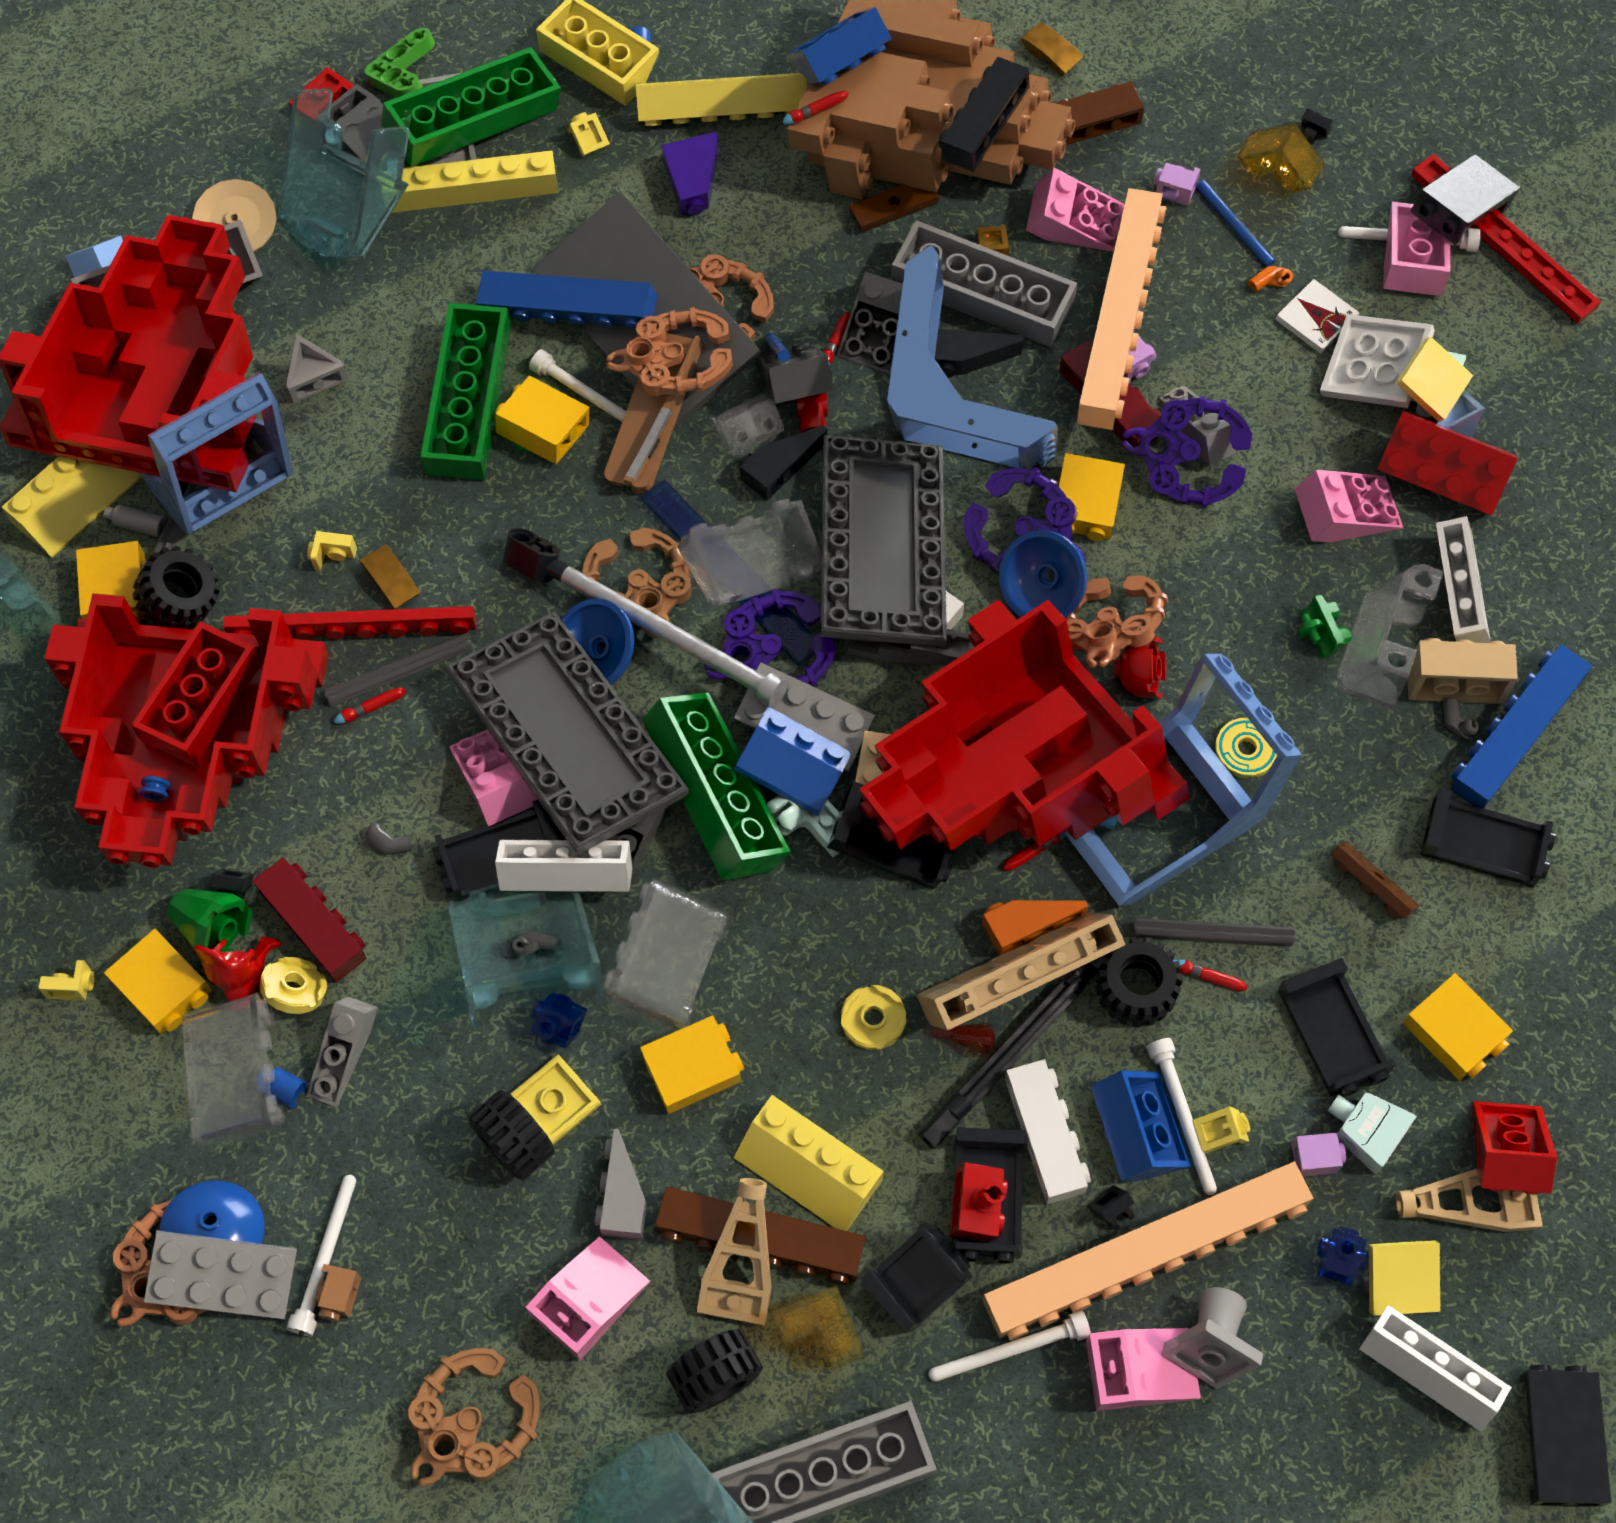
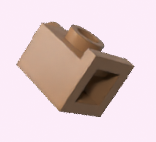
(337, 1292)

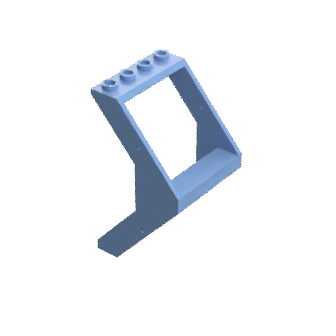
(927, 404)
(203, 425)
(1210, 772)

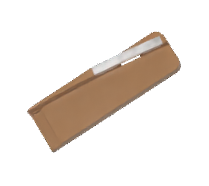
(645, 422)

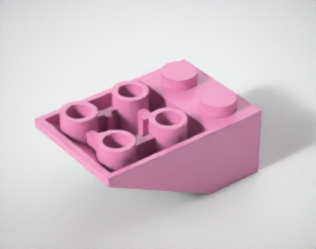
(1074, 213)
(1346, 505)
(491, 778)
(587, 1297)
(1132, 1371)

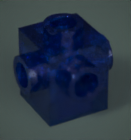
(557, 1019)
(1342, 1266)

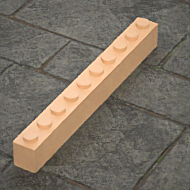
(1120, 310)
(1147, 1250)

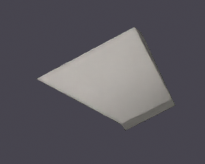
(312, 370)

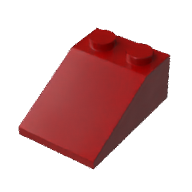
(1513, 1148)

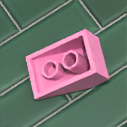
(1414, 254)

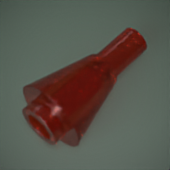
(973, 1036)

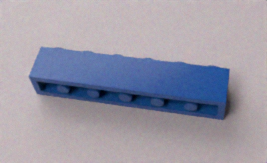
(568, 298)
(1520, 727)

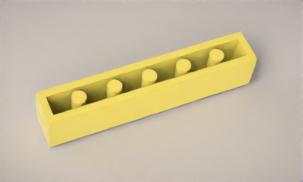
(719, 97)
(478, 181)

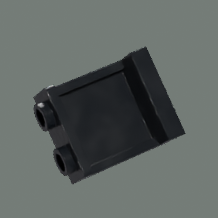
(918, 1277)

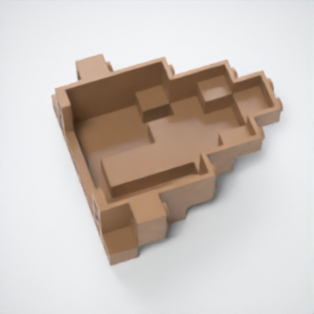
(911, 95)

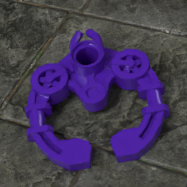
(1181, 448)
(1059, 512)
(764, 648)

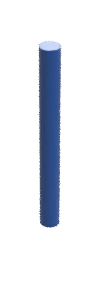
(1235, 224)
(777, 347)

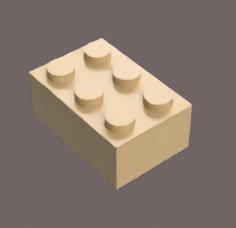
(1463, 671)

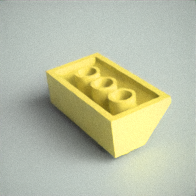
(597, 49)
(65, 501)
(808, 1164)

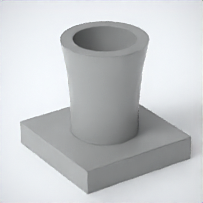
(1211, 1346)

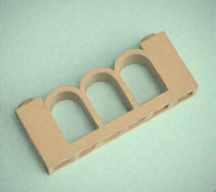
(1020, 970)

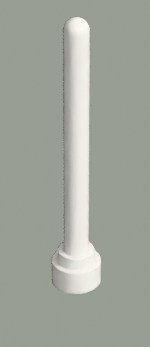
(1469, 241)
(544, 364)
(1162, 1053)
(304, 1317)
(1074, 1327)

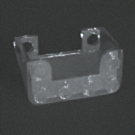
(752, 554)
(1365, 663)
(664, 957)
(231, 1072)

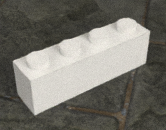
(1462, 580)
(557, 867)
(1046, 1131)
(1435, 1368)

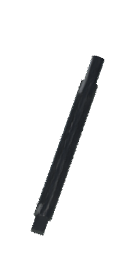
(1006, 1055)

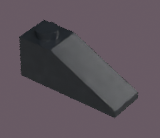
(968, 351)
(779, 461)

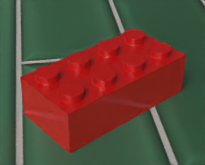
(1447, 462)
(197, 693)

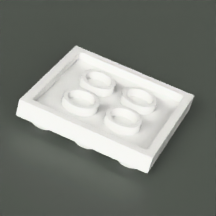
(1372, 358)

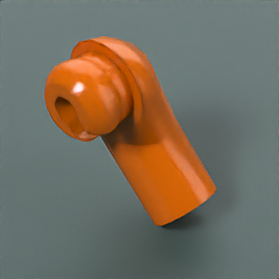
(1270, 276)

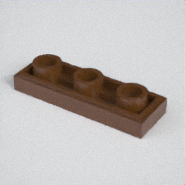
(879, 208)
(1374, 881)

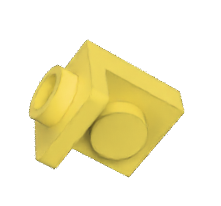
(588, 133)
(331, 544)
(65, 986)
(1221, 1129)

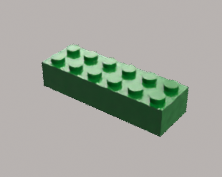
(473, 105)
(466, 391)
(720, 800)

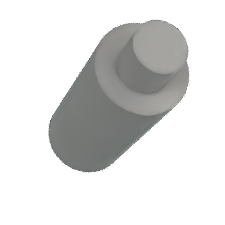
(135, 520)

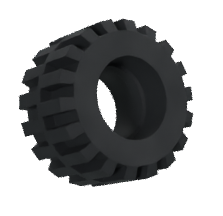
(185, 570)
(1130, 1005)
(511, 1134)
(714, 1371)

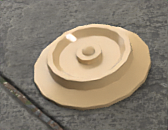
(236, 201)

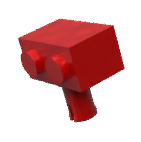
(978, 1203)

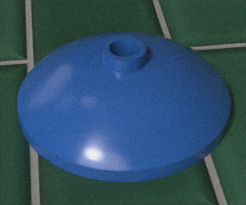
(1026, 570)
(602, 624)
(233, 1207)

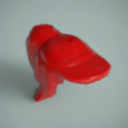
(236, 971)

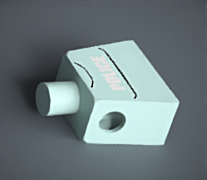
(1371, 1128)

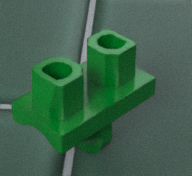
(1320, 626)

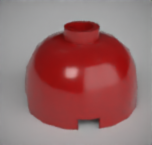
(1140, 667)

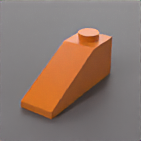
(1024, 920)

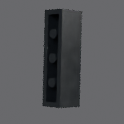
(984, 114)

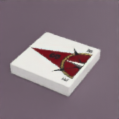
(1316, 316)

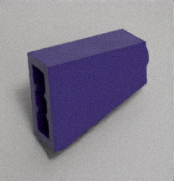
(692, 171)

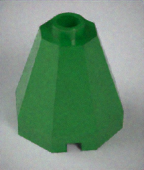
(209, 915)

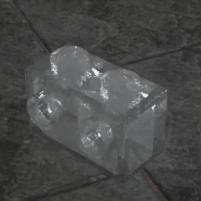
(748, 425)

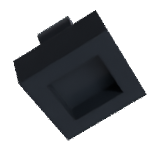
(1316, 125)
(231, 881)
(1111, 1204)

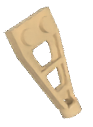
(1517, 1212)
(735, 1298)

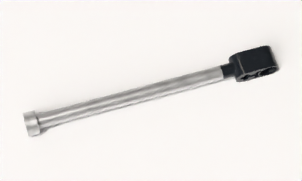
(540, 562)

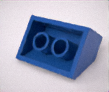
(841, 47)
(792, 761)
(1140, 1125)

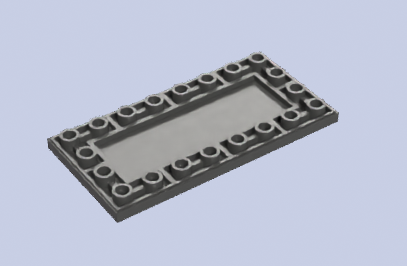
(624, 247)
(883, 542)
(567, 732)

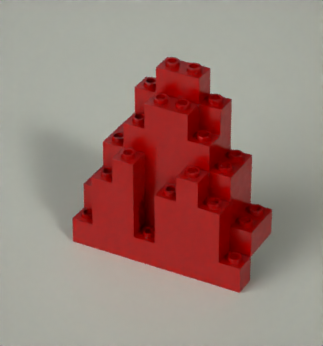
(137, 358)
(111, 673)
(1018, 745)

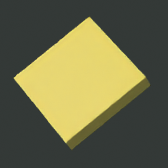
(1434, 379)
(556, 1098)
(1404, 1277)

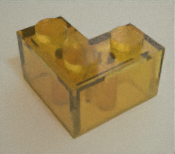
(1284, 153)
(823, 1319)

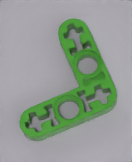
(389, 71)

